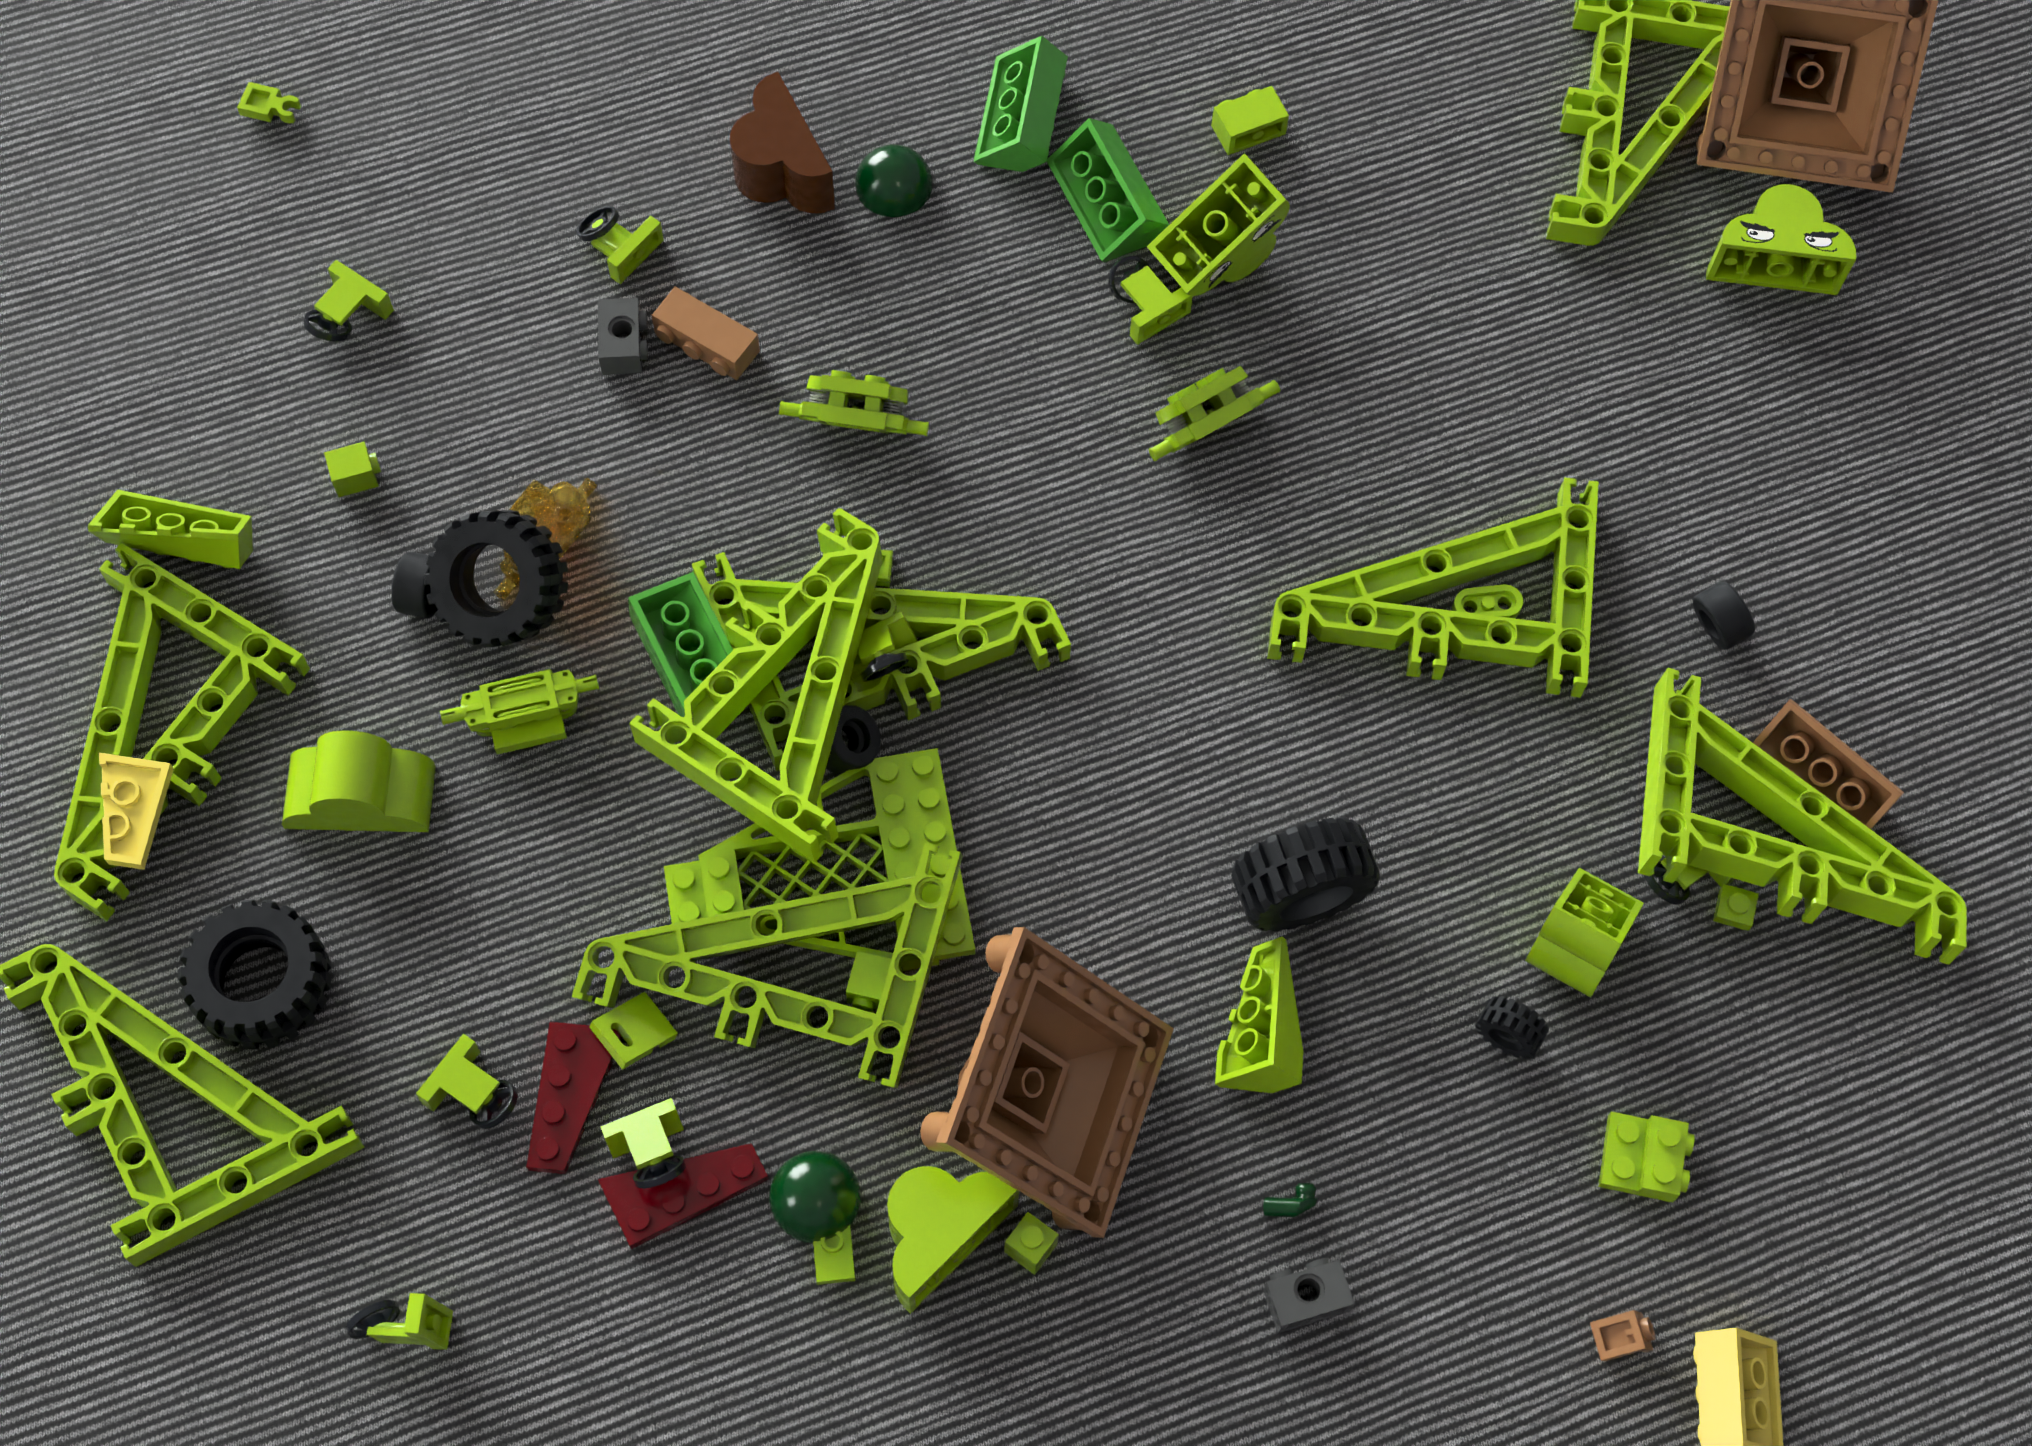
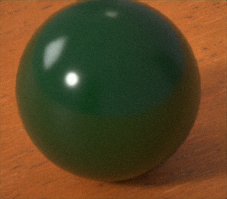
(893, 181)
(814, 1196)

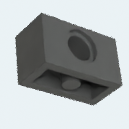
(616, 319)
(1291, 1311)

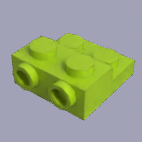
(1646, 1156)

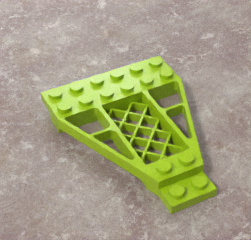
(908, 811)

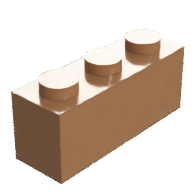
(705, 333)

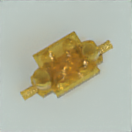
(560, 510)

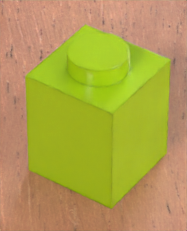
(352, 469)
(867, 980)
(1031, 1243)

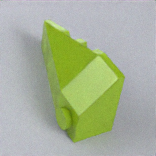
(1265, 1034)

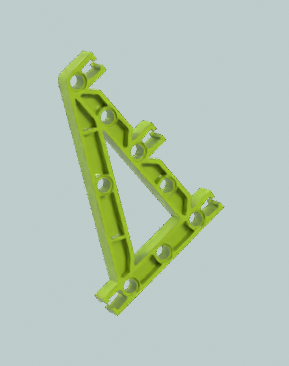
(1613, 180)
(845, 589)
(1378, 589)
(943, 617)
(124, 695)
(1843, 859)
(654, 952)
(80, 996)

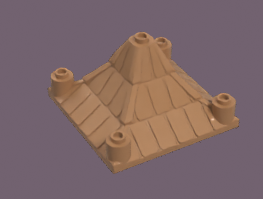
(1817, 89)
(1054, 1083)

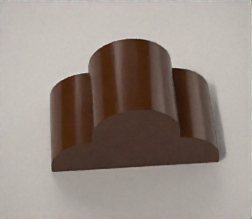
(778, 153)

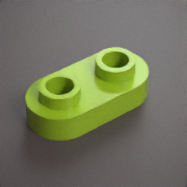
(1486, 600)

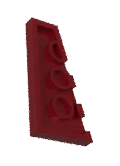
(567, 1093)
(700, 1187)

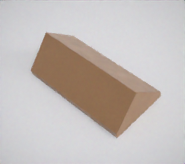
(1828, 764)

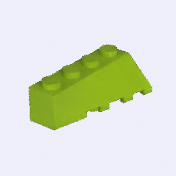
(175, 529)

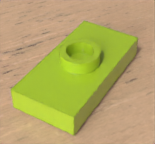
(834, 1258)

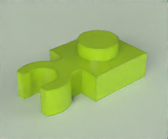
(264, 102)

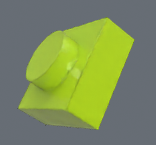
(1736, 907)

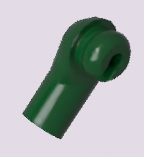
(1294, 1206)

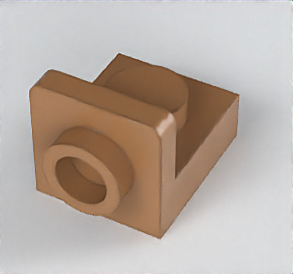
(1623, 1335)

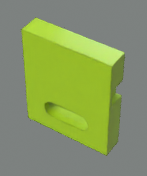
(640, 1026)

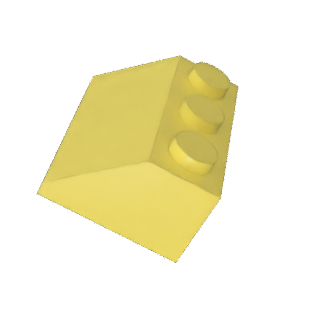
(1738, 1389)

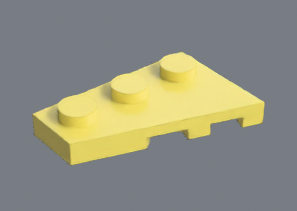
(132, 805)

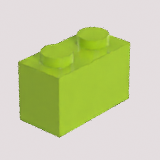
(1249, 120)

